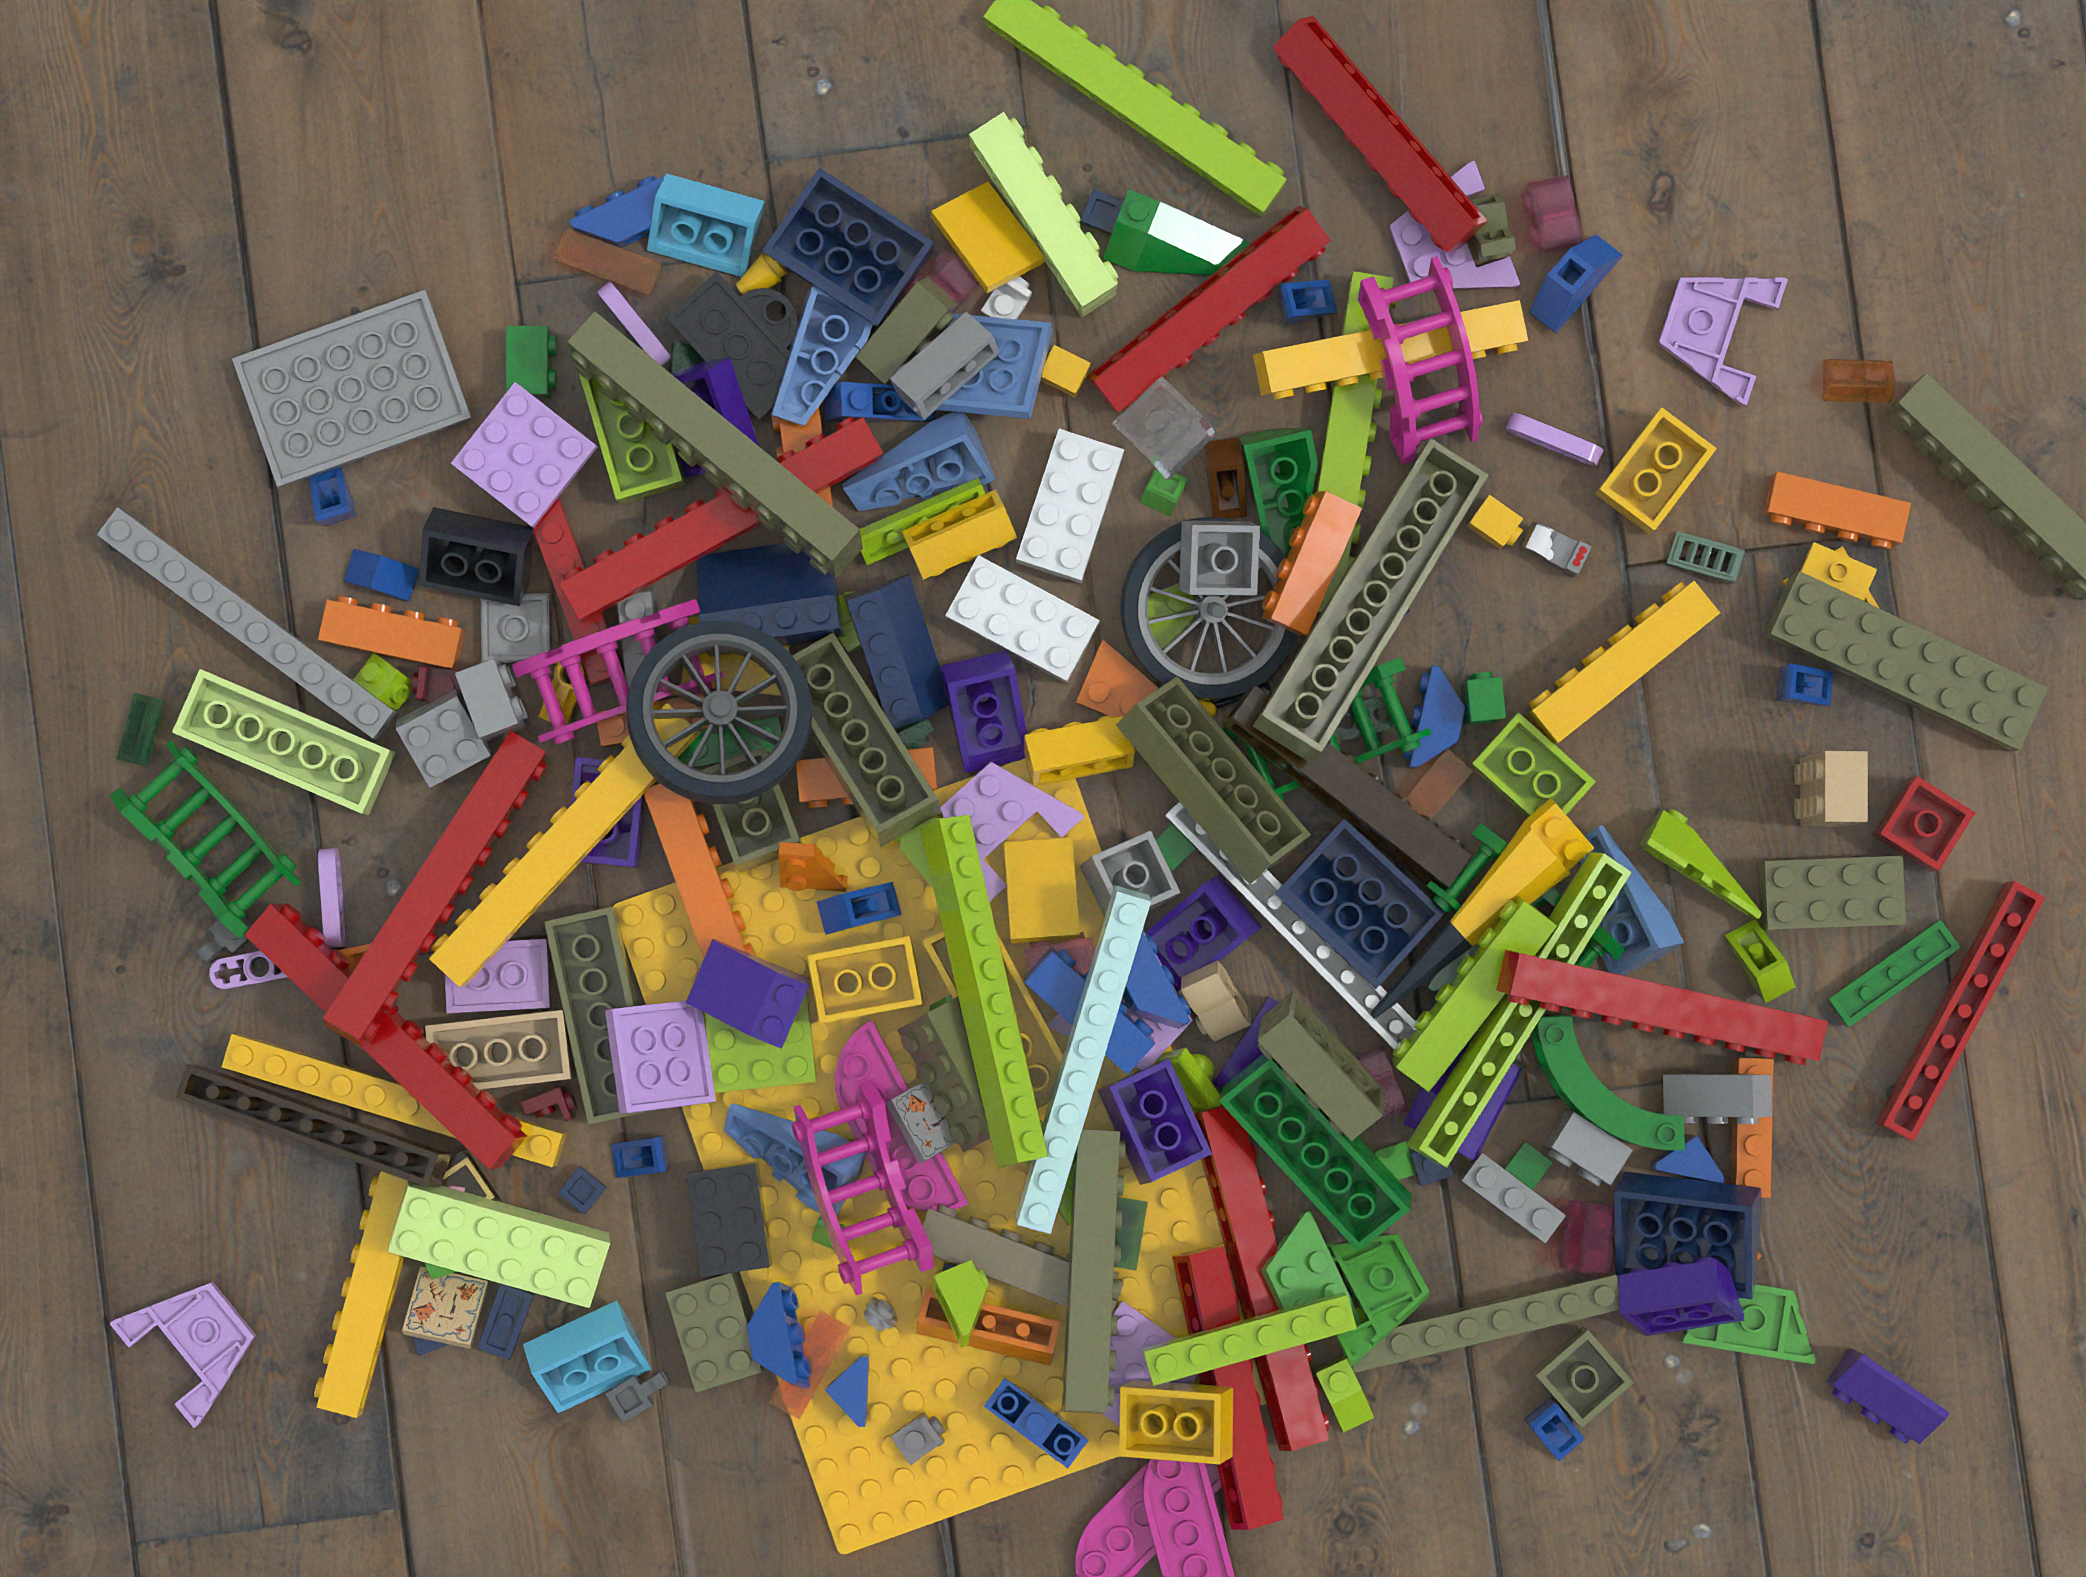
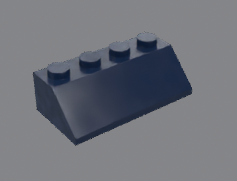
(897, 650)

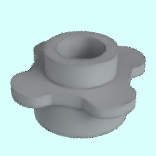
(880, 1314)

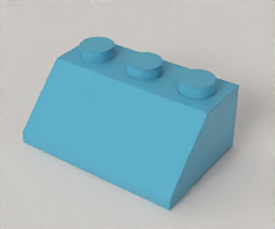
(705, 225)
(586, 1356)

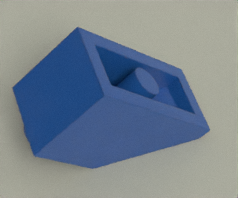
(858, 908)

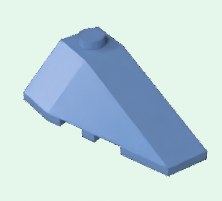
(820, 352)
(924, 464)
(1636, 915)
(774, 1142)

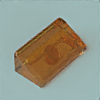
(1858, 380)

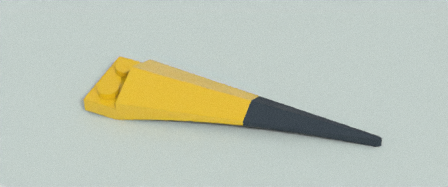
(1528, 867)

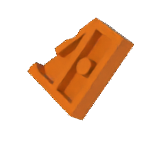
(806, 868)

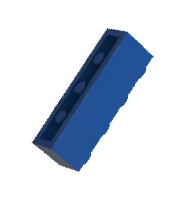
(1061, 987)

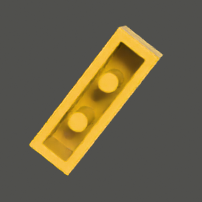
(959, 534)
(1077, 750)

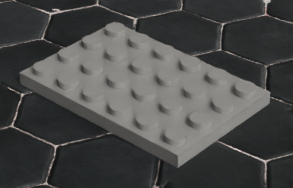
(352, 388)

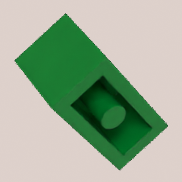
(529, 359)
(1483, 699)

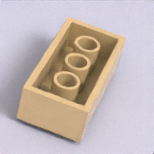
(1832, 789)
(508, 1048)

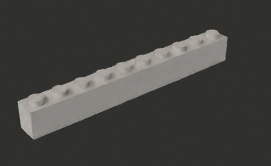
(247, 623)

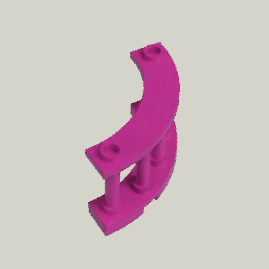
(1399, 373)
(605, 643)
(887, 1177)

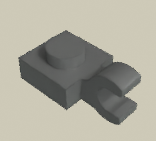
(223, 939)
(633, 1396)

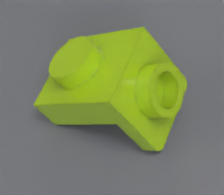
(384, 681)

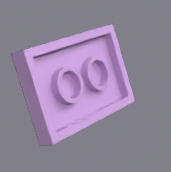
(509, 981)

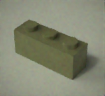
(907, 329)

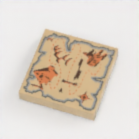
(445, 1308)

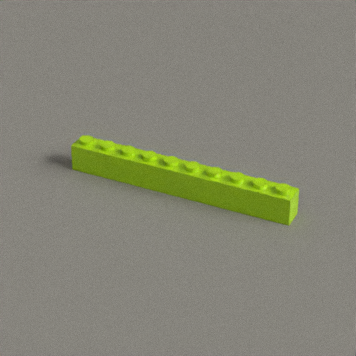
(1138, 102)
(1350, 429)
(983, 991)
(1511, 1023)

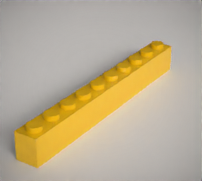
(551, 857)
(364, 1091)

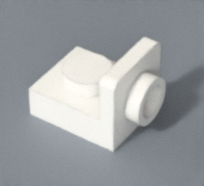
(1008, 300)

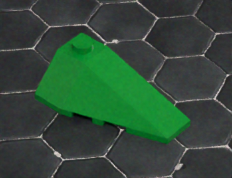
(1166, 240)
(1281, 479)

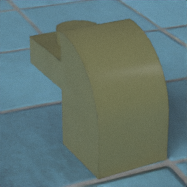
(1494, 238)

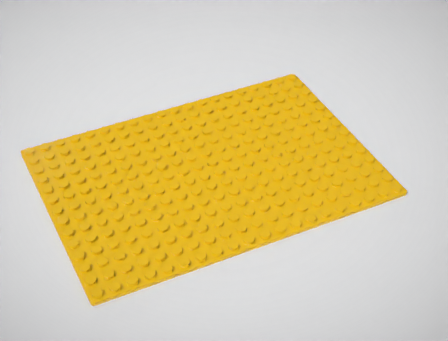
(856, 1470)

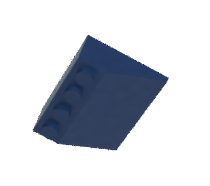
(849, 247)
(771, 592)
(1359, 903)
(1687, 1220)

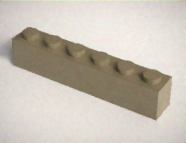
(1000, 1254)

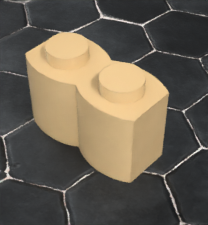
(1215, 1001)

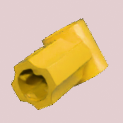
(564, 693)

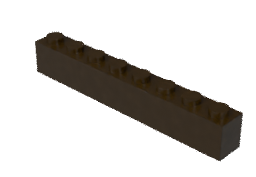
(1358, 798)
(313, 1126)

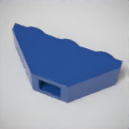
(623, 217)
(1573, 281)
(1440, 712)
(1150, 988)
(778, 1336)
(1036, 1422)

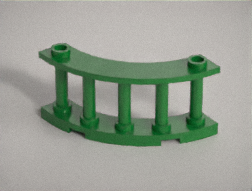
(1382, 678)
(1491, 849)
(188, 860)
(1585, 1095)

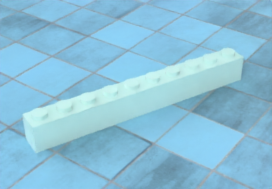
(1083, 1057)

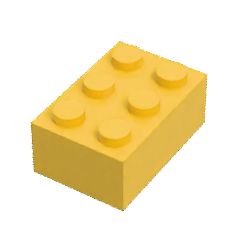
(1655, 471)
(865, 979)
(1176, 1422)

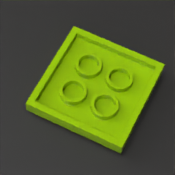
(749, 1063)

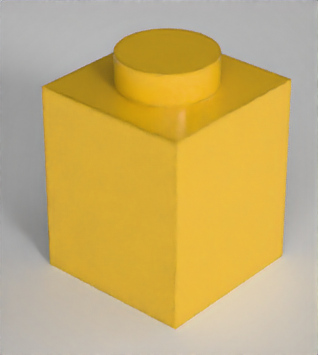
(1065, 371)
(1496, 523)

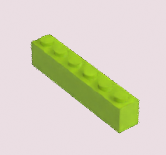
(1471, 995)
(1249, 1338)

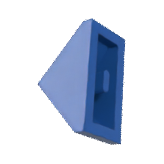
(1306, 300)
(332, 497)
(381, 574)
(1804, 685)
(640, 1156)
(1692, 1162)
(851, 1390)
(1554, 1428)

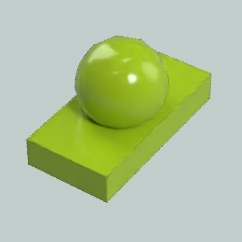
(1195, 1077)

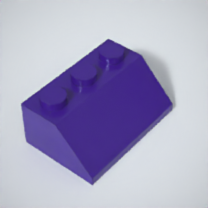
(719, 388)
(1154, 1122)
(1479, 1132)
(1679, 1297)
(1885, 1397)

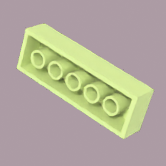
(1042, 214)
(284, 742)
(499, 1242)

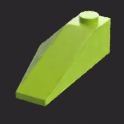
(1684, 851)

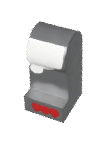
(1555, 549)

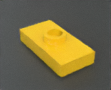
(1838, 570)

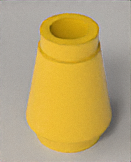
(762, 274)

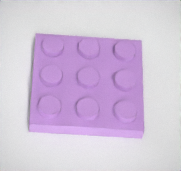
(524, 455)
(659, 1056)
(1132, 1335)

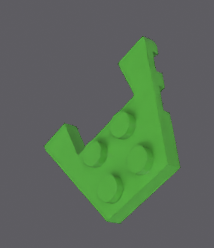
(1384, 1287)

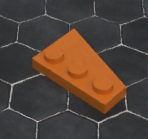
(1113, 684)

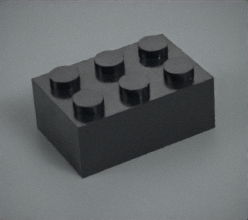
(476, 556)
(729, 1219)

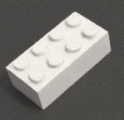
(1069, 506)
(1022, 619)

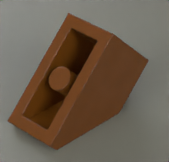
(1226, 478)

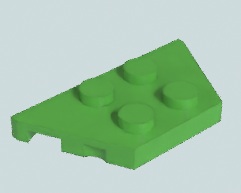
(1304, 1268)
(1769, 1328)

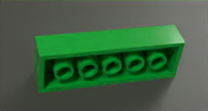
(1328, 1167)

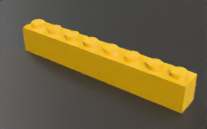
(1359, 354)
(366, 1305)

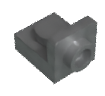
(919, 1437)

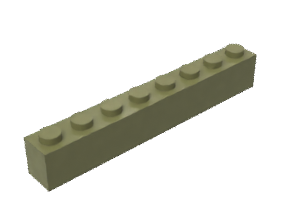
(1091, 1272)
(1495, 1320)

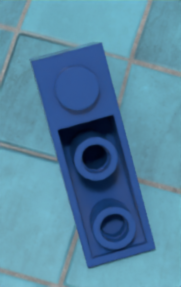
(871, 401)

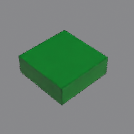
(1174, 847)
(1528, 1165)

